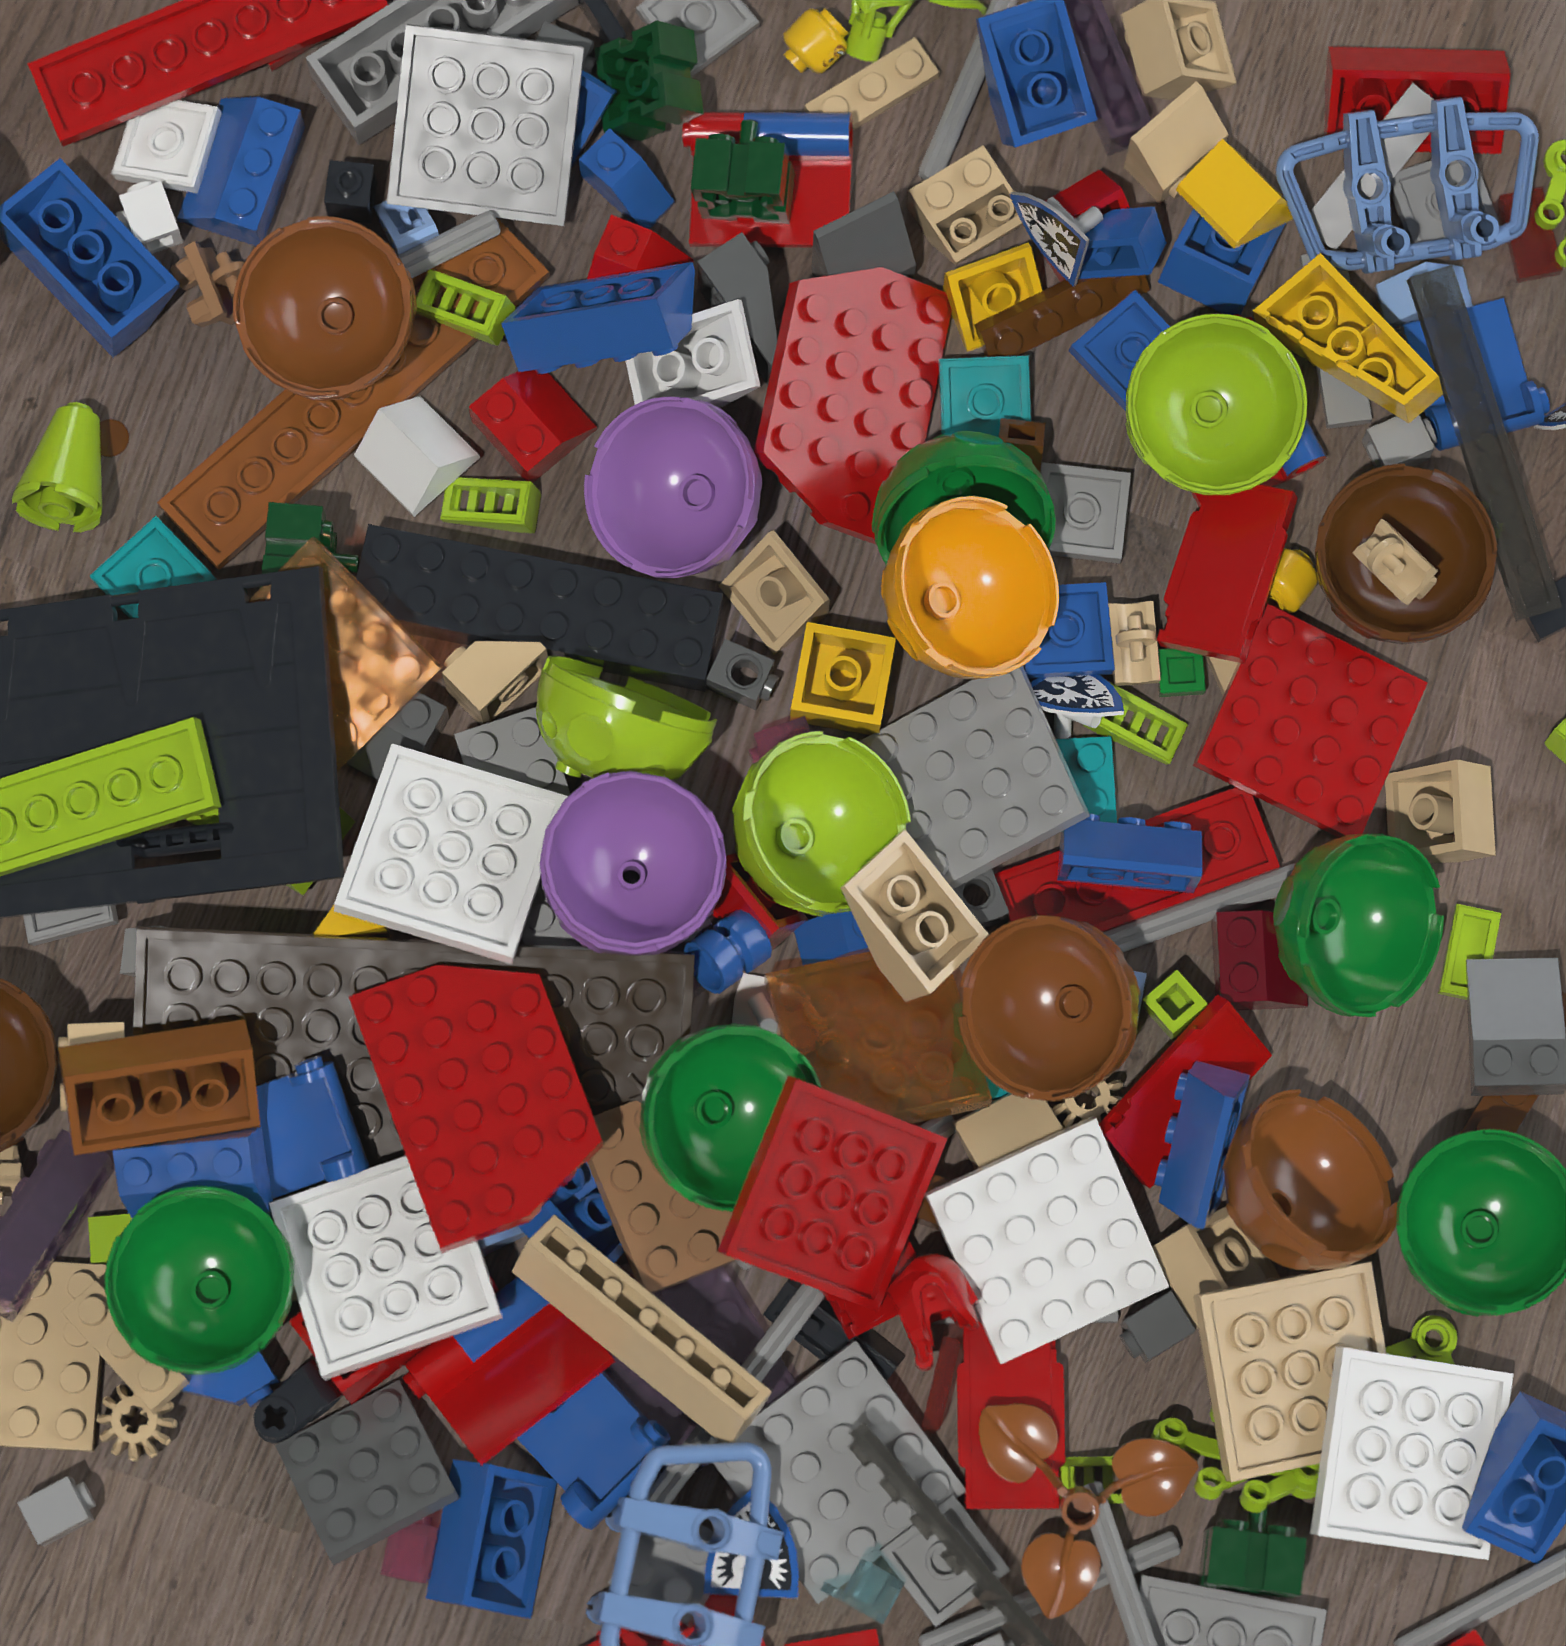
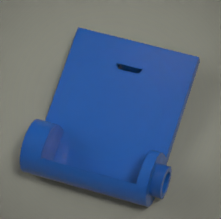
(1517, 399)
(308, 1128)
(594, 1448)

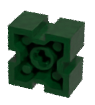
(650, 80)
(743, 178)
(291, 527)
(1253, 1557)

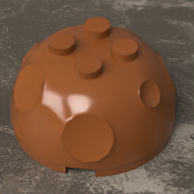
(324, 307)
(1048, 1007)
(1308, 1183)

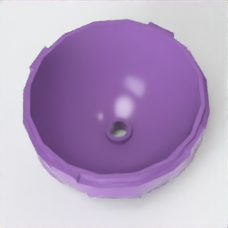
(639, 826)

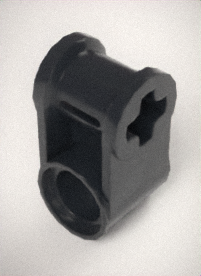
(302, 1398)

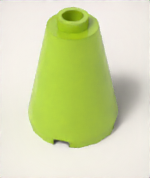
(64, 473)

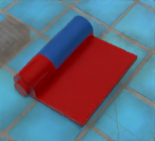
(822, 163)
(506, 1372)

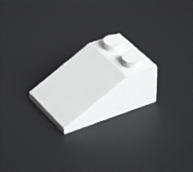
(709, 365)

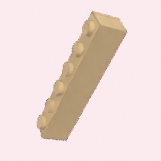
(641, 1331)

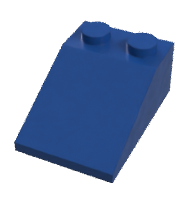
(1034, 72)
(1213, 271)
(1522, 1481)

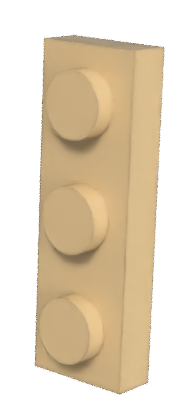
(879, 85)
(93, 1320)

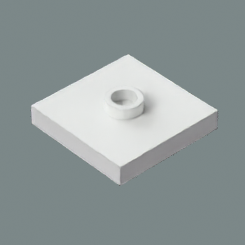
(168, 145)

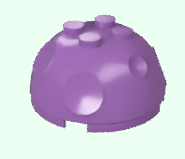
(673, 487)

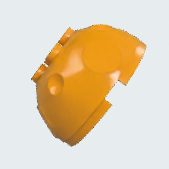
(970, 589)

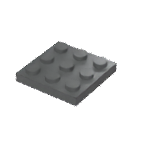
(366, 1472)

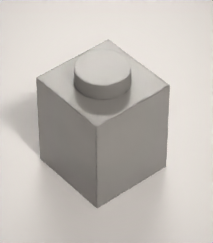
(1400, 442)
(57, 1510)

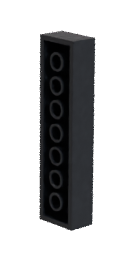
(573, 610)

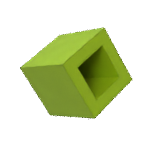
(1174, 1005)

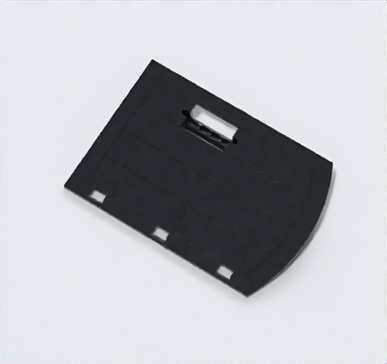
(199, 652)

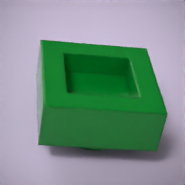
(1180, 673)

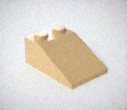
(911, 918)

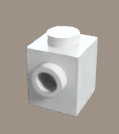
(149, 216)

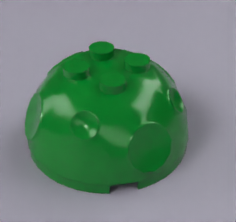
(961, 467)
(1359, 923)
(712, 1106)
(1485, 1222)
(199, 1280)

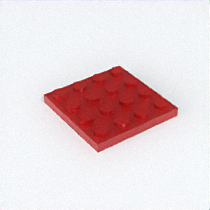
(1310, 724)
(832, 1194)

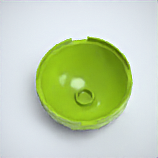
(1216, 404)
(617, 728)
(815, 819)

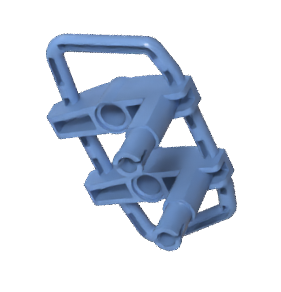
(1464, 226)
(680, 1525)

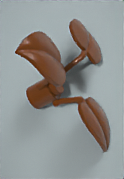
(1065, 1569)

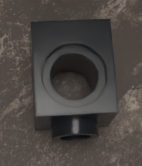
(350, 191)

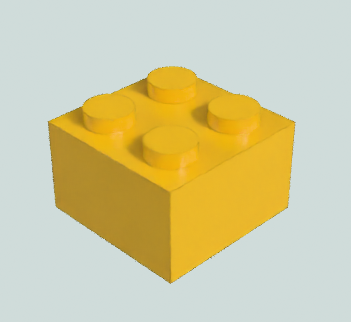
(843, 678)

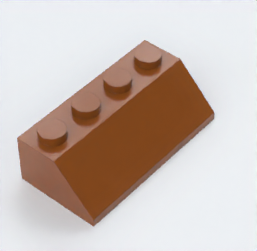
(159, 1087)

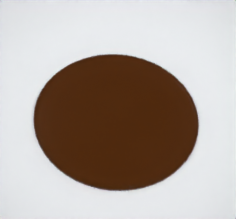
(113, 437)

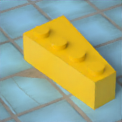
(1346, 337)

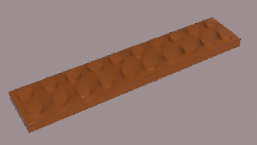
(304, 439)

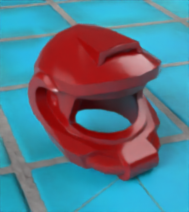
(929, 1292)

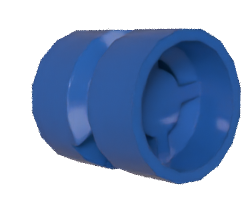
(732, 947)

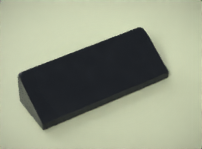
(825, 1336)

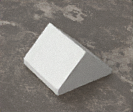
(414, 453)

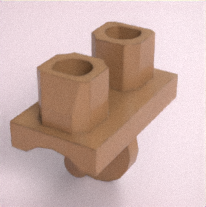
(216, 279)

